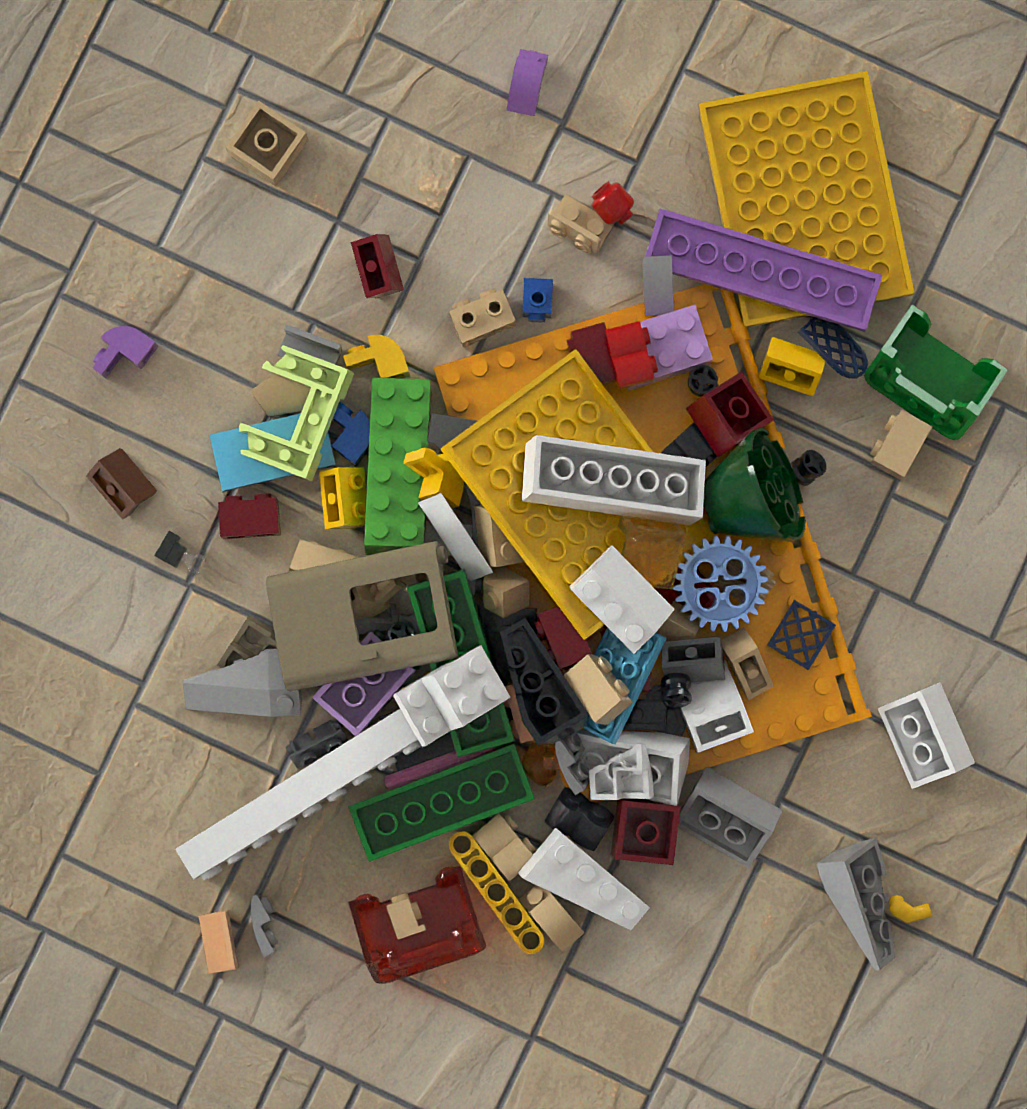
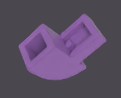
(526, 82)
(123, 342)

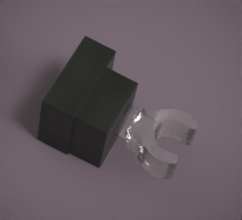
(173, 553)

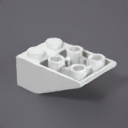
(715, 713)

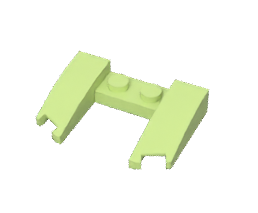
(302, 452)

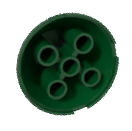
(755, 492)

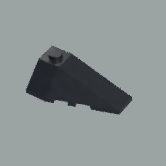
(542, 693)

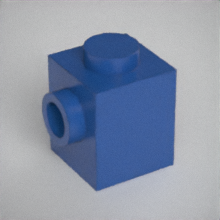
(537, 299)

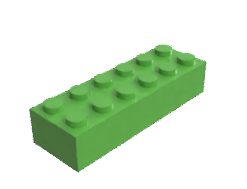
(396, 427)

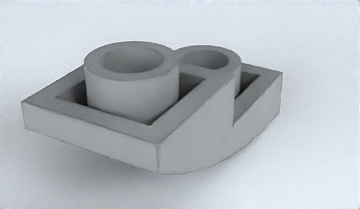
(658, 285)
(573, 769)
(261, 914)

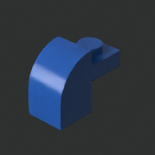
(354, 440)

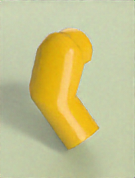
(906, 912)

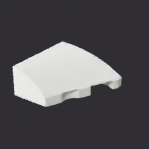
(623, 776)

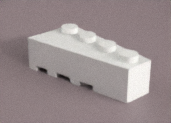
(578, 878)

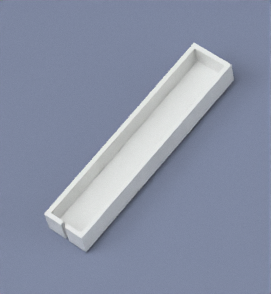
(298, 796)

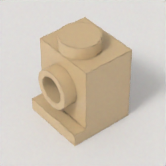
(405, 916)

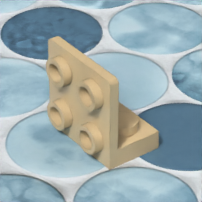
(579, 224)

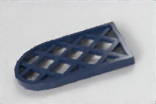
(828, 356)

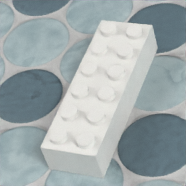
(613, 480)

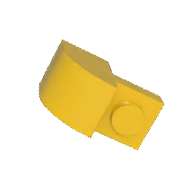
(384, 352)
(438, 475)

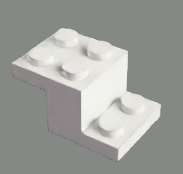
(451, 696)

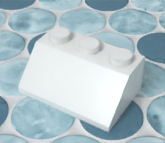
(622, 599)
(926, 735)

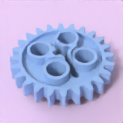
(721, 610)

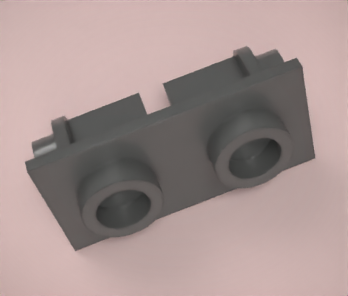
(305, 751)

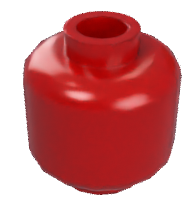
(612, 203)

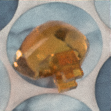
(541, 763)

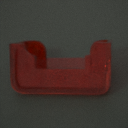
(450, 934)

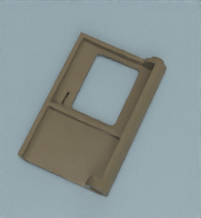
(318, 624)

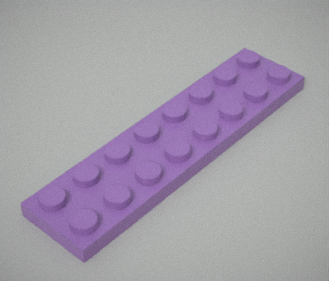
(765, 270)

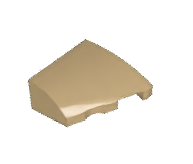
(280, 395)

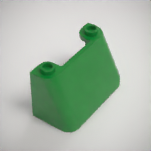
(931, 377)

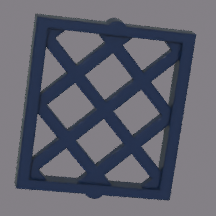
(812, 615)

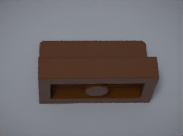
(121, 482)

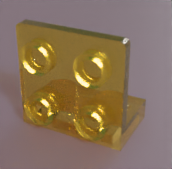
(653, 548)

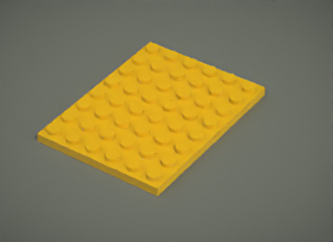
(809, 175)
(551, 539)

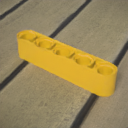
(501, 906)

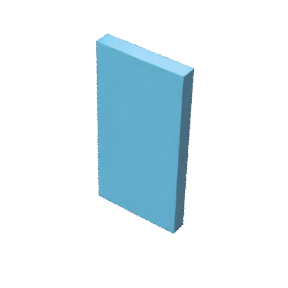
(242, 471)
(631, 670)

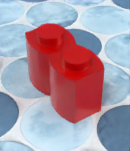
(630, 354)

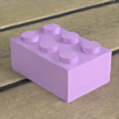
(676, 343)
(361, 699)

